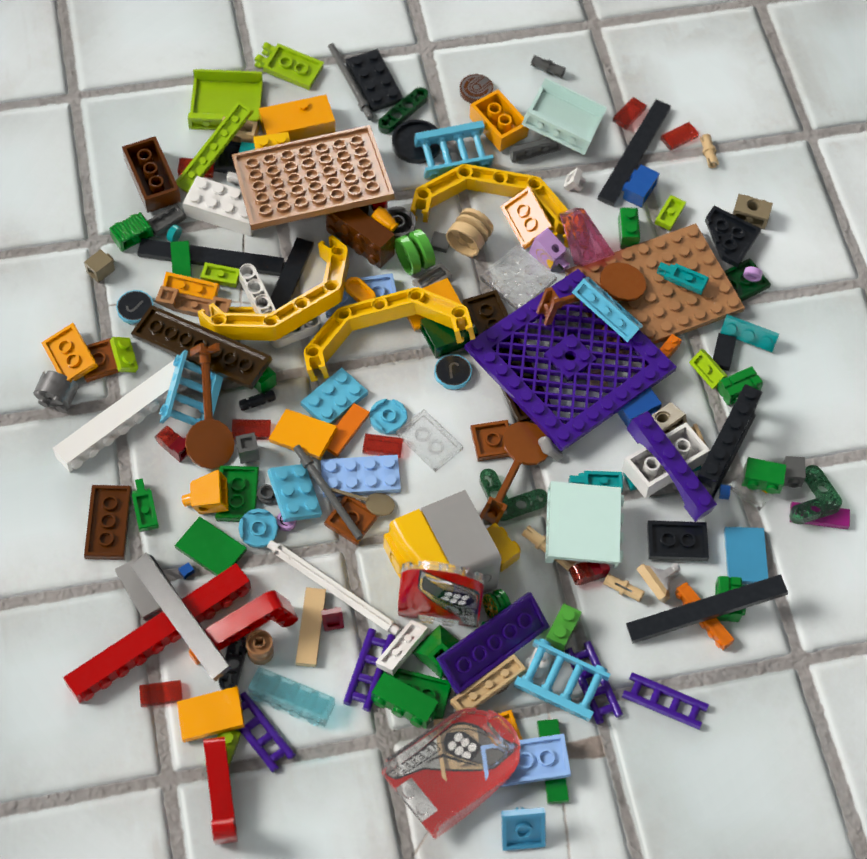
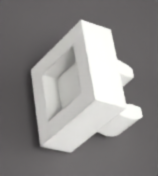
(574, 180)

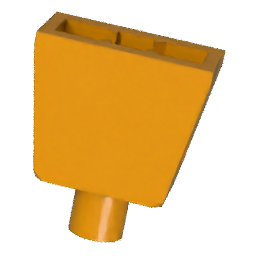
(208, 494)

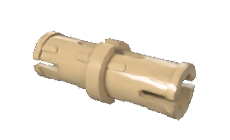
(709, 151)
(636, 593)

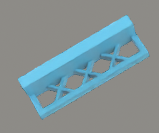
(607, 308)

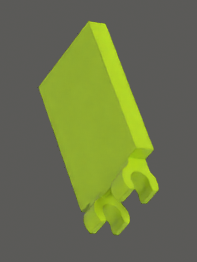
(289, 65)

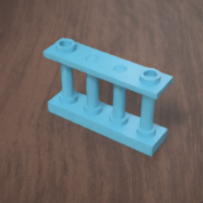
(456, 133)
(166, 410)
(545, 691)

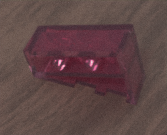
(583, 237)

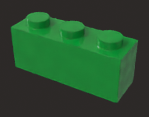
(404, 701)

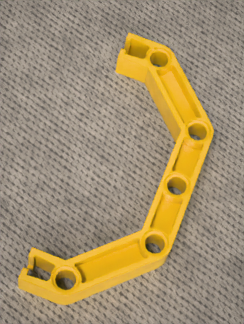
(487, 181)
(379, 311)
(294, 313)

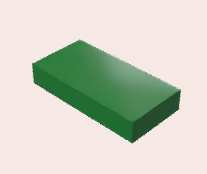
(181, 258)

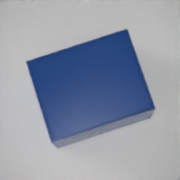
(724, 492)
(186, 570)

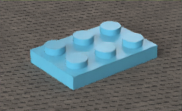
(334, 397)
(294, 493)

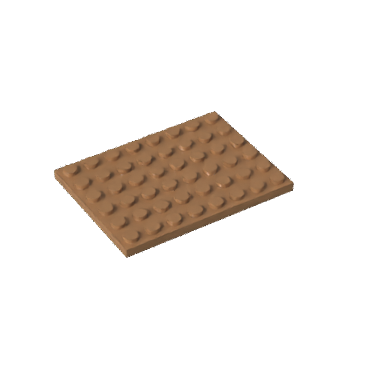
(312, 177)
(664, 305)

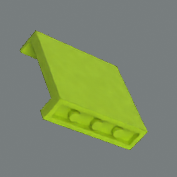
(218, 92)

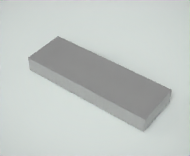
(137, 591)

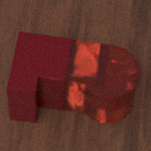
(172, 443)
(588, 572)

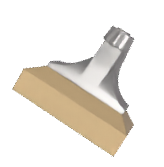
(659, 579)

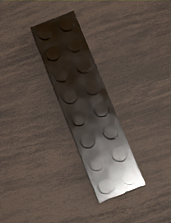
(485, 312)
(176, 334)

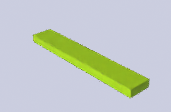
(214, 146)

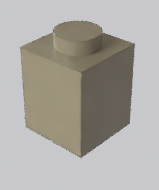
(99, 265)

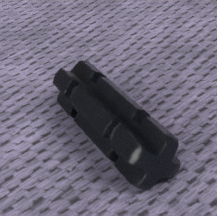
(257, 400)

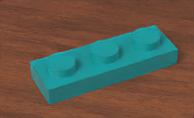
(749, 333)

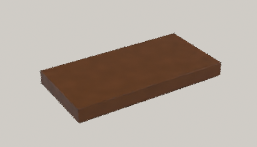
(108, 522)

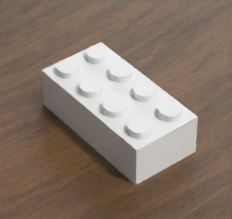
(217, 205)
(650, 475)

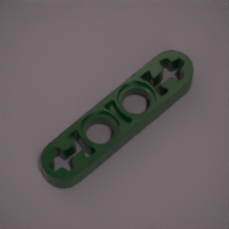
(404, 111)

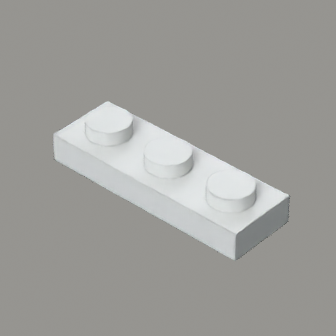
(402, 647)

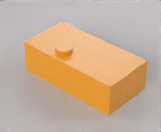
(299, 118)

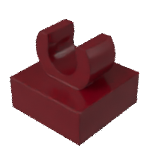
(332, 619)

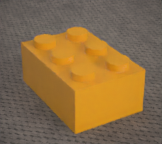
(500, 120)

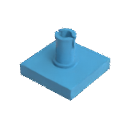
(523, 828)

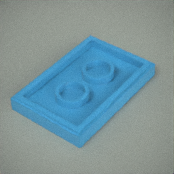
(746, 553)

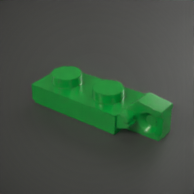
(144, 507)

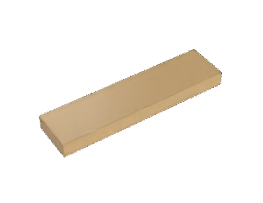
(310, 627)
(489, 684)

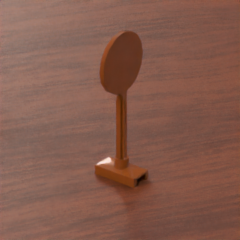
(616, 279)
(209, 440)
(522, 446)

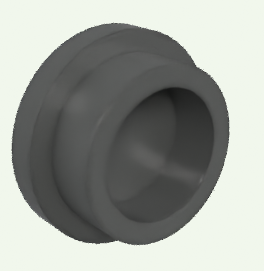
(266, 494)

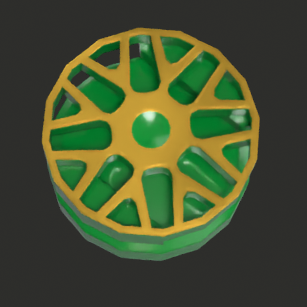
(495, 602)

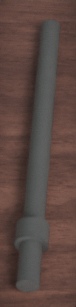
(362, 103)
(307, 463)

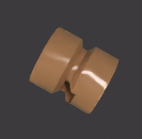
(259, 647)

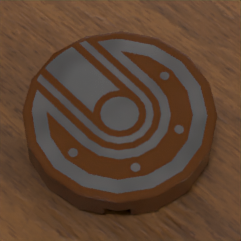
(475, 87)

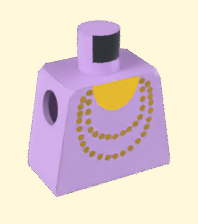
(549, 250)

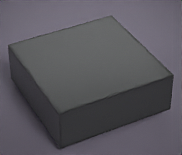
(439, 242)

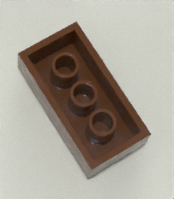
(151, 174)
(362, 235)

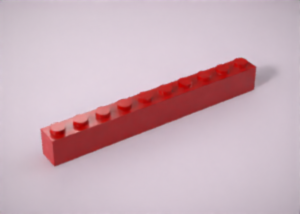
(154, 635)

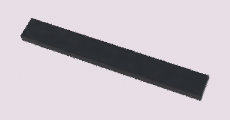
(634, 152)
(199, 255)
(707, 608)

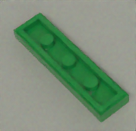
(555, 789)

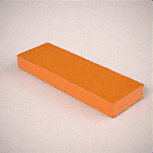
(347, 428)

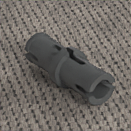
(548, 66)

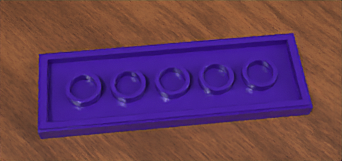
(492, 642)

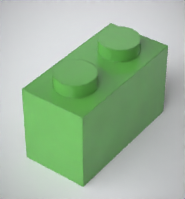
(563, 627)

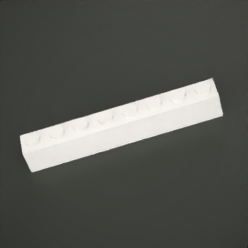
(117, 419)

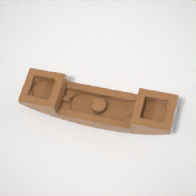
(189, 304)

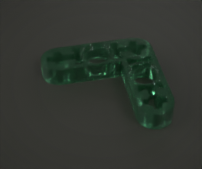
(821, 501)
(512, 510)

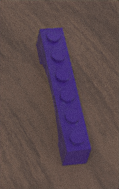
(694, 495)

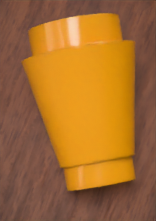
(383, 217)

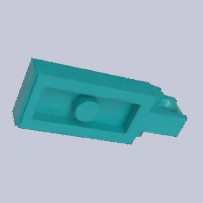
(683, 277)
(599, 478)

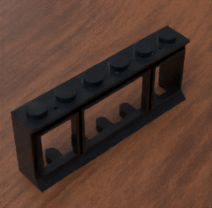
(729, 439)

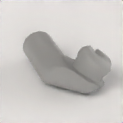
(548, 448)

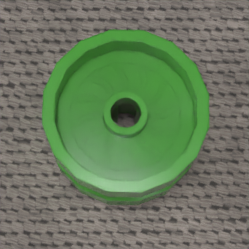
(414, 252)

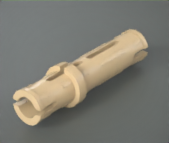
(540, 543)

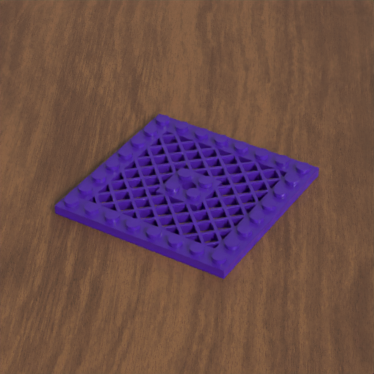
(560, 429)

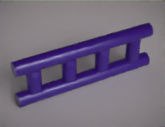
(359, 676)
(605, 688)
(677, 696)
(271, 734)

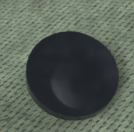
(404, 145)

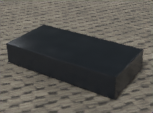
(724, 350)

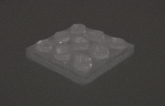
(518, 277)

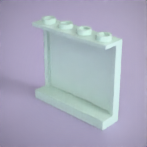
(564, 116)
(584, 523)

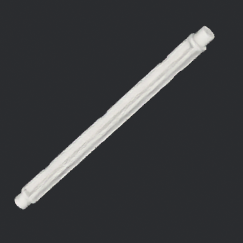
(333, 587)

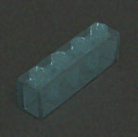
(291, 696)

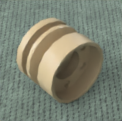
(469, 232)

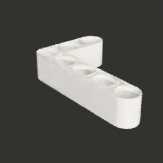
(262, 297)

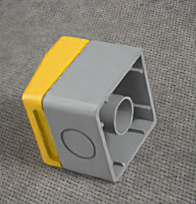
(444, 533)

